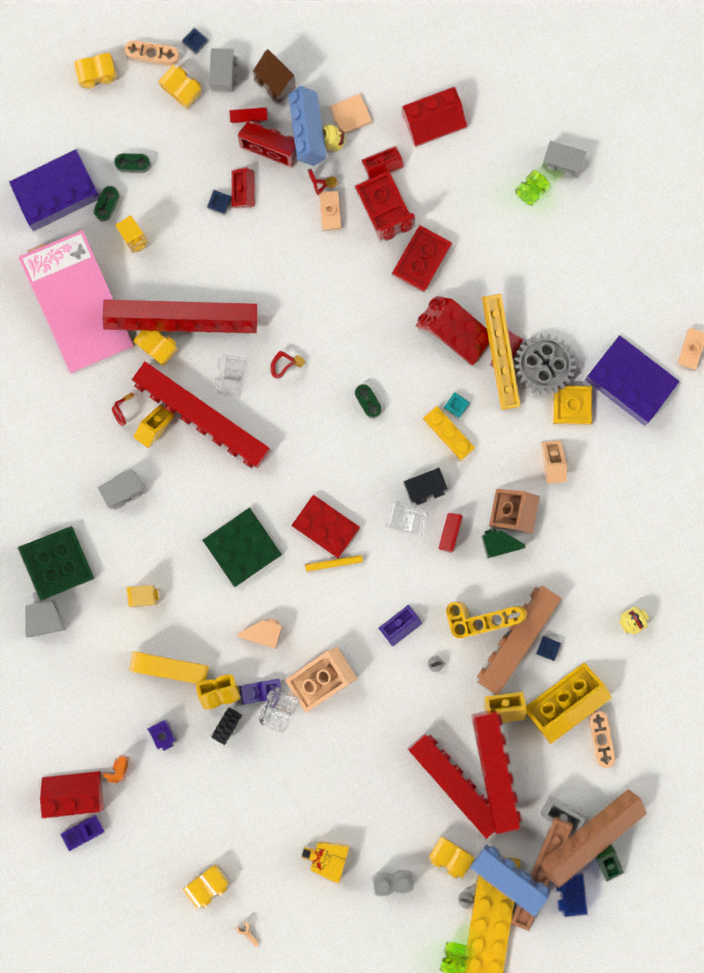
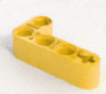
(488, 619)
(168, 668)

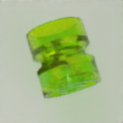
(531, 189)
(455, 958)

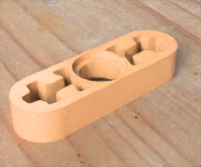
(147, 46)
(610, 752)

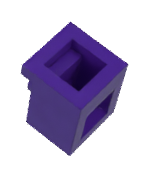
(162, 727)

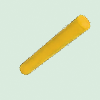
(334, 563)

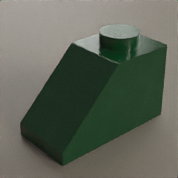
(499, 543)
(609, 863)

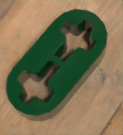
(132, 158)
(110, 206)
(371, 398)

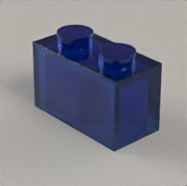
(572, 897)

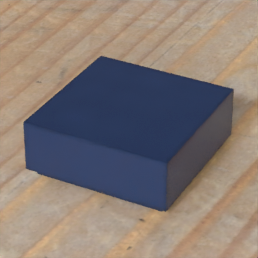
(195, 40)
(219, 202)
(548, 648)

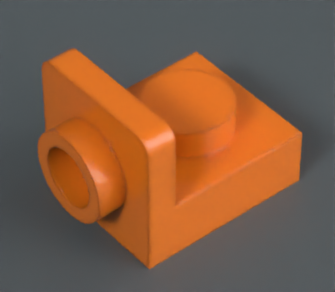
(120, 767)

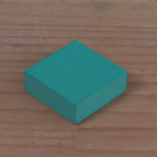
(456, 405)

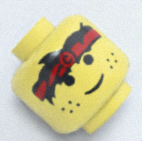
(333, 138)
(634, 620)

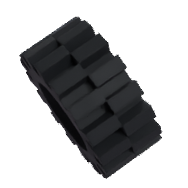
(226, 726)

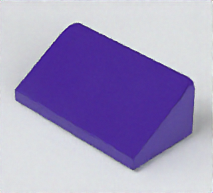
(400, 625)

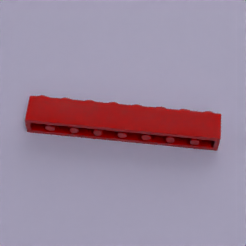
(179, 316)
(201, 415)

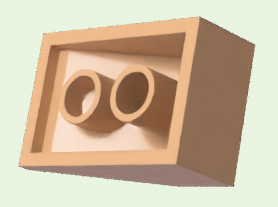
(321, 679)

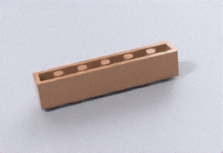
(518, 640)
(593, 838)

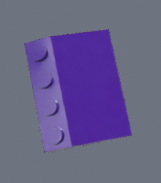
(54, 190)
(632, 380)

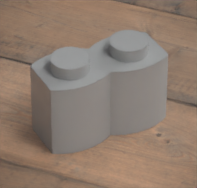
(387, 883)

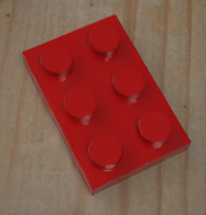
(421, 258)
(325, 526)

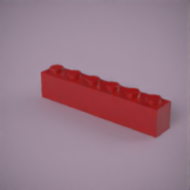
(495, 771)
(453, 783)

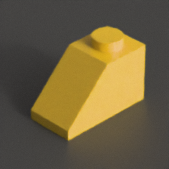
(153, 426)
(142, 596)

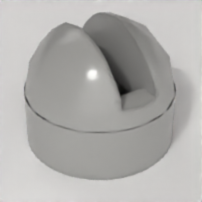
(435, 659)
(466, 895)

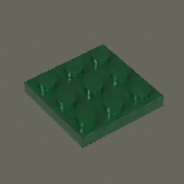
(242, 547)
(55, 563)

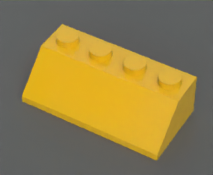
(567, 703)

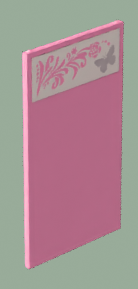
(72, 300)

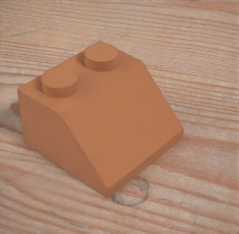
(514, 510)

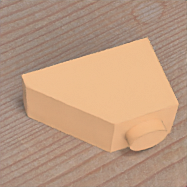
(554, 462)
(264, 633)

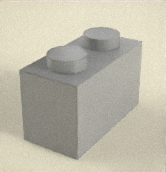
(222, 69)
(563, 159)
(121, 489)
(555, 808)

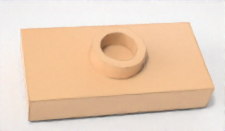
(330, 211)
(691, 349)

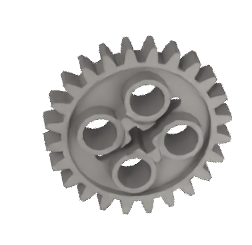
(559, 354)

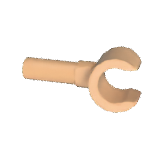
(248, 934)

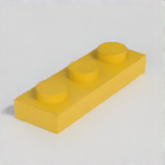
(448, 433)

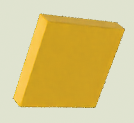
(573, 405)

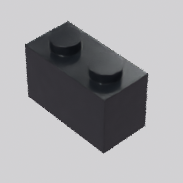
(425, 486)

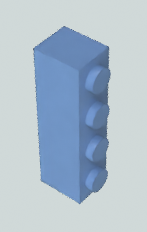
(307, 126)
(510, 880)

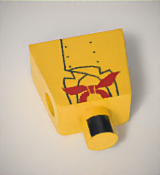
(327, 859)

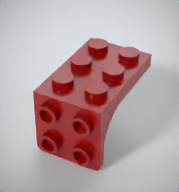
(385, 206)
(454, 328)

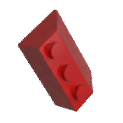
(434, 116)
(268, 143)
(71, 794)

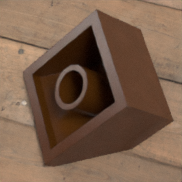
(274, 76)

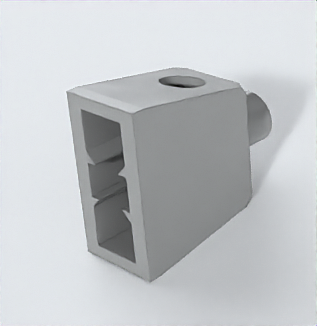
(42, 618)

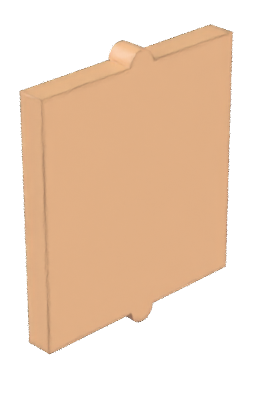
(351, 113)

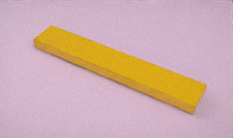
(501, 351)

